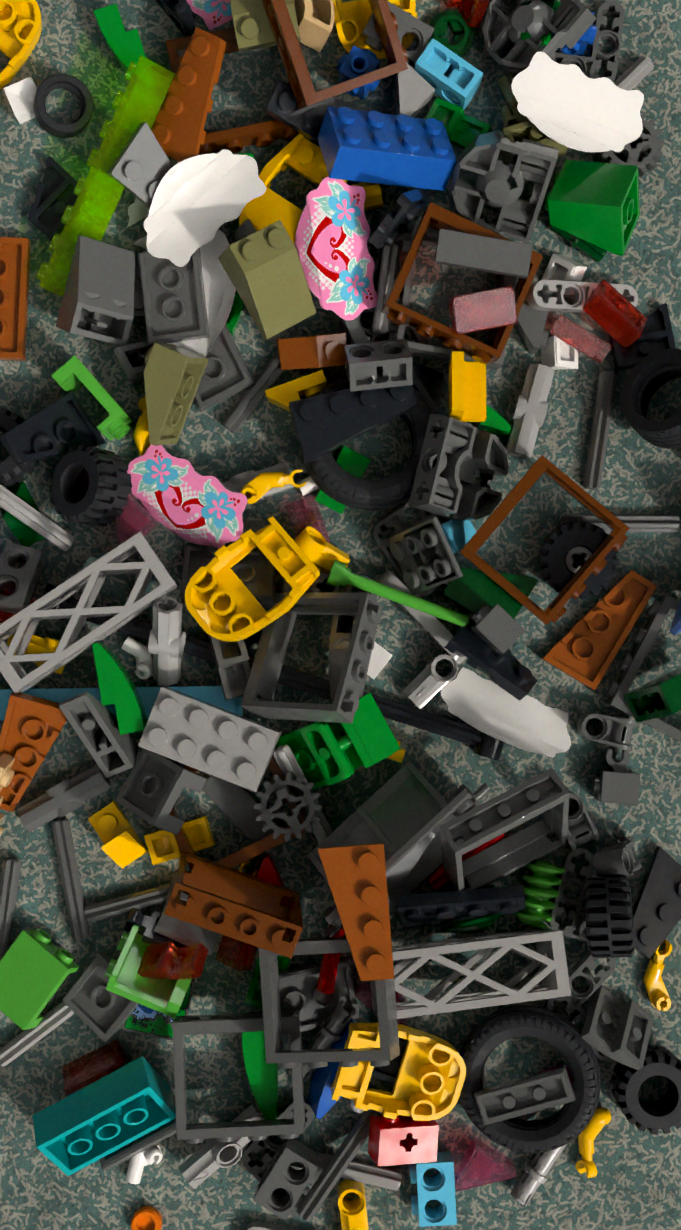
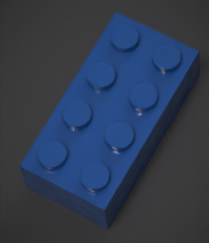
(386, 148)

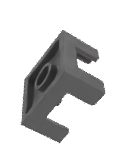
(155, 787)

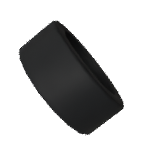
(78, 88)

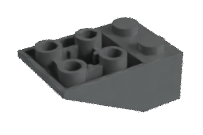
(99, 292)
(424, 556)

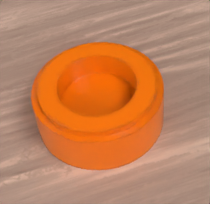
(146, 1219)

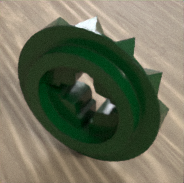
(458, 26)

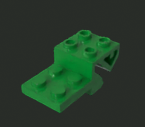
(334, 750)

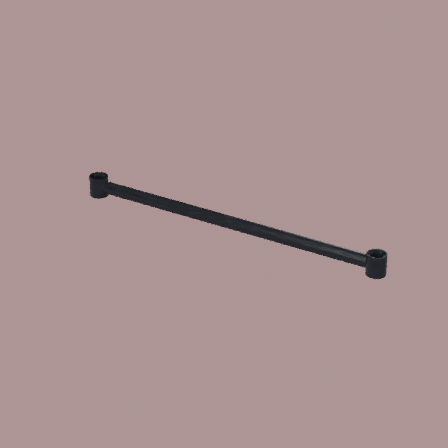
(484, 744)

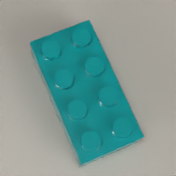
(104, 1116)

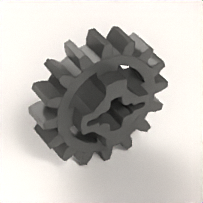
(644, 144)
(293, 821)

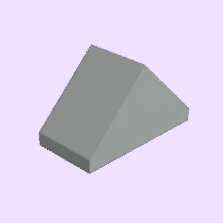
(411, 92)

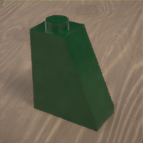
(478, 590)
(656, 698)

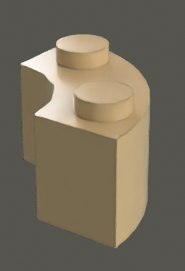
(314, 21)

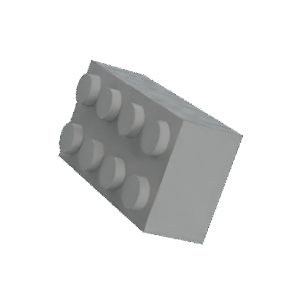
(209, 738)

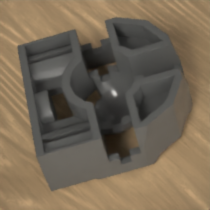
(503, 33)
(491, 187)
(467, 455)

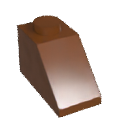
(311, 351)

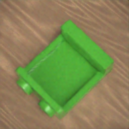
(73, 377)
(31, 976)
(154, 993)

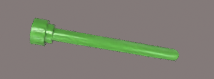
(341, 575)

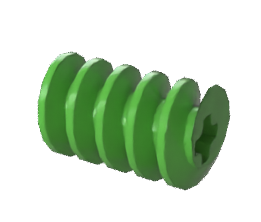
(539, 892)

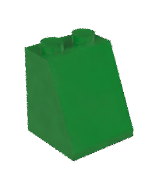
(596, 203)

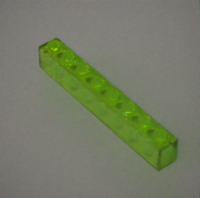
(99, 191)

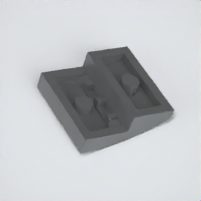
(617, 1028)

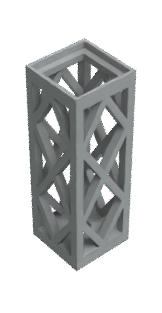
(92, 579)
(549, 958)

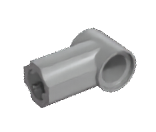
(428, 682)

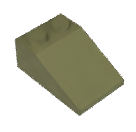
(253, 26)
(269, 279)
(170, 387)

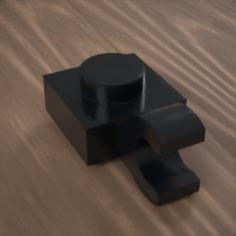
(147, 926)

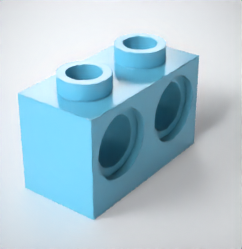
(448, 74)
(434, 1188)

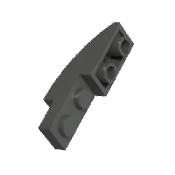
(339, 640)
(232, 666)

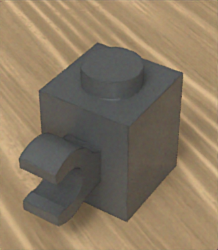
(616, 784)

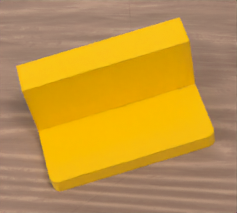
(466, 389)

